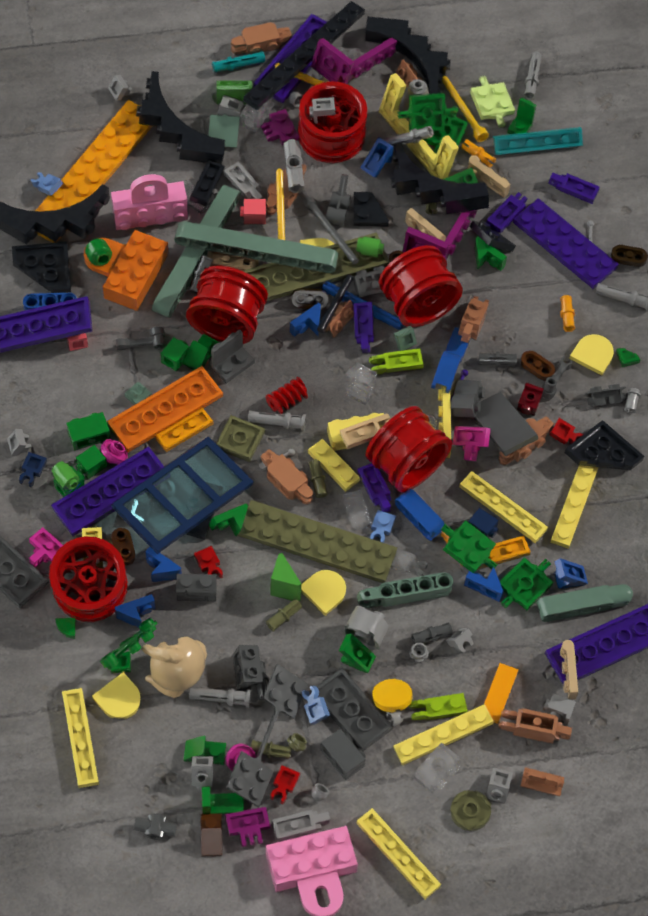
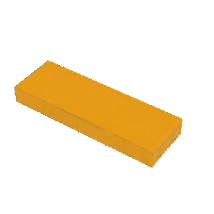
(184, 429)
(509, 550)
(500, 690)

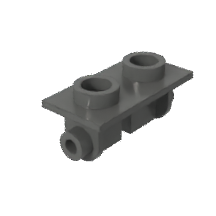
(598, 395)

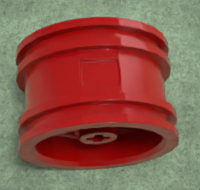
(332, 137)
(420, 286)
(226, 303)
(408, 449)
(88, 578)

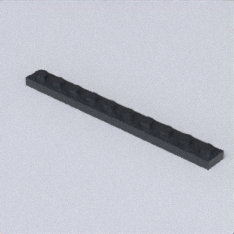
(302, 56)

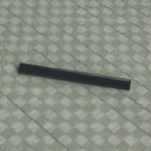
(335, 303)

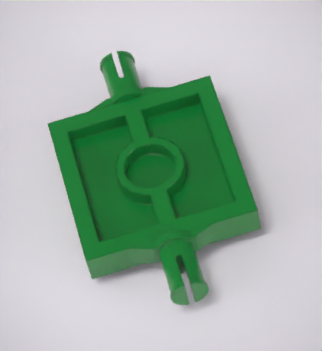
(427, 111)
(453, 127)
(469, 546)
(526, 583)

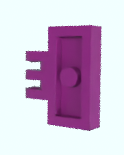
(279, 127)
(248, 824)

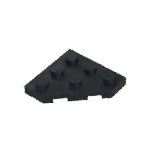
(45, 264)
(604, 449)

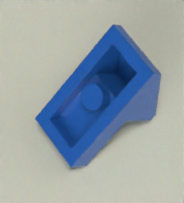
(377, 157)
(309, 319)
(164, 567)
(569, 574)
(489, 587)
(130, 611)

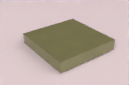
(240, 438)

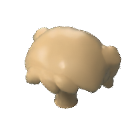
(176, 666)

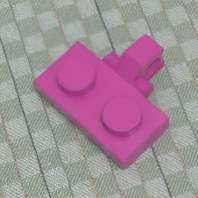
(471, 439)
(45, 547)

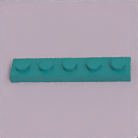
(538, 140)

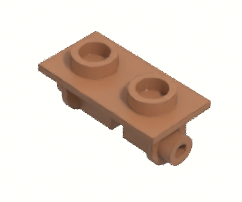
(407, 72)
(343, 314)
(542, 781)

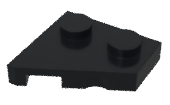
(368, 211)
(490, 236)

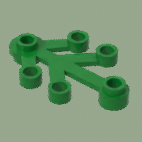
(131, 643)

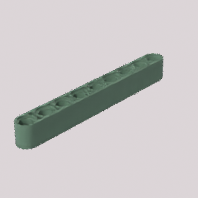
(256, 247)
(182, 273)

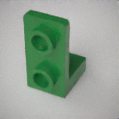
(524, 117)
(221, 803)

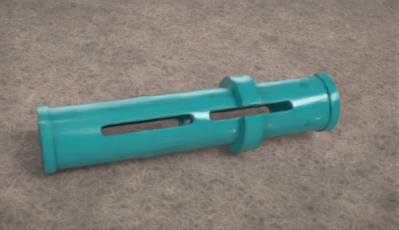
(231, 63)

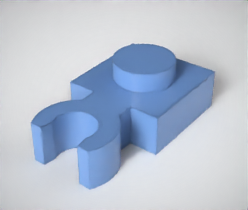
(47, 184)
(382, 525)
(316, 706)

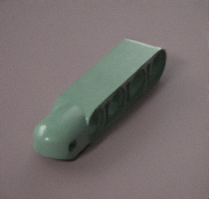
(397, 597)
(584, 602)

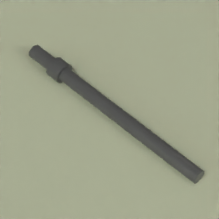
(311, 204)

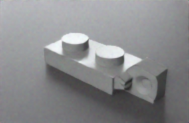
(243, 181)
(299, 824)

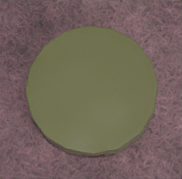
(470, 810)

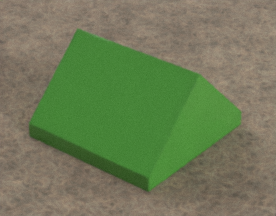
(233, 89)
(284, 581)

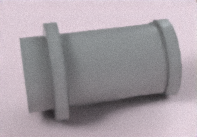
(632, 400)

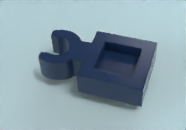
(32, 467)

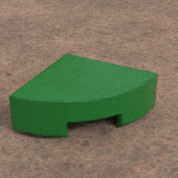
(626, 357)
(66, 626)
(124, 664)

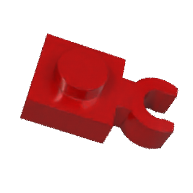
(564, 432)
(208, 561)
(285, 781)

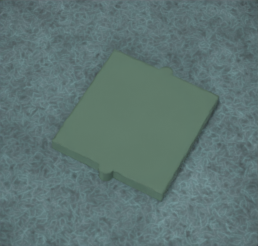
(225, 128)

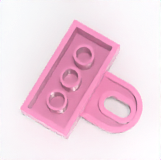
(149, 205)
(313, 864)

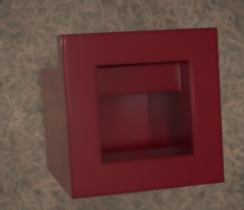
(530, 399)

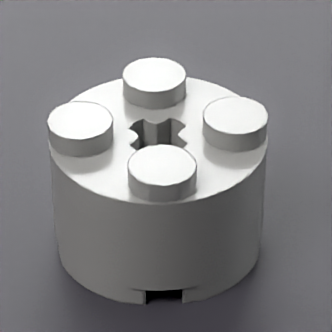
(367, 627)

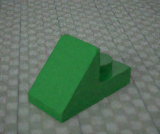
(488, 253)
(199, 352)
(232, 518)
(356, 654)
(201, 747)

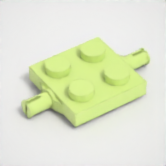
(492, 101)

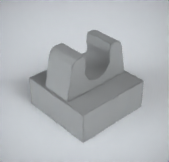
(119, 87)
(17, 442)
(459, 637)

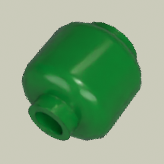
(98, 252)

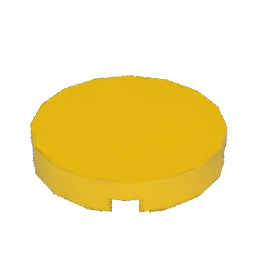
(392, 695)

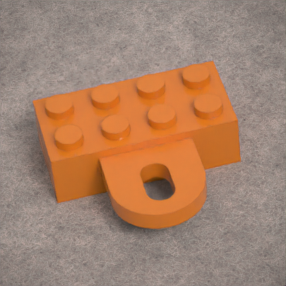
(131, 268)

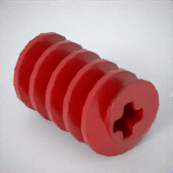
(287, 395)

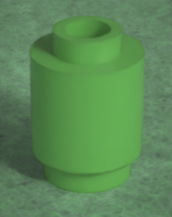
(370, 246)
(65, 476)

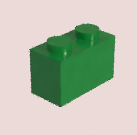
(88, 430)

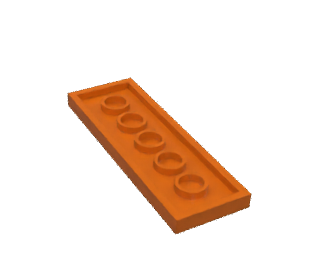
(164, 408)

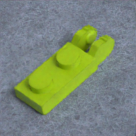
(397, 361)
(439, 707)

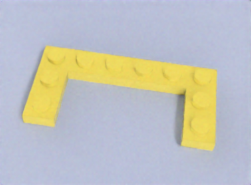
(436, 164)

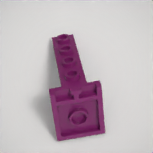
(339, 68)
(416, 238)

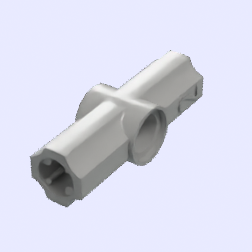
(294, 166)

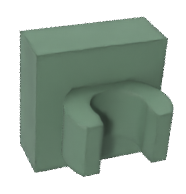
(405, 338)
(137, 393)

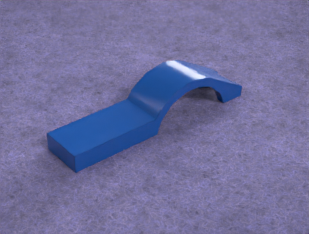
(450, 361)

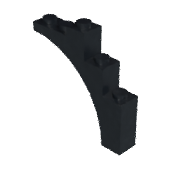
(414, 47)
(190, 143)
(452, 196)
(53, 224)

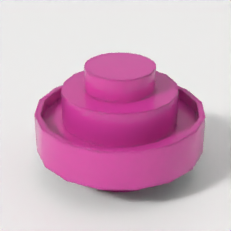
(114, 451)
(233, 754)

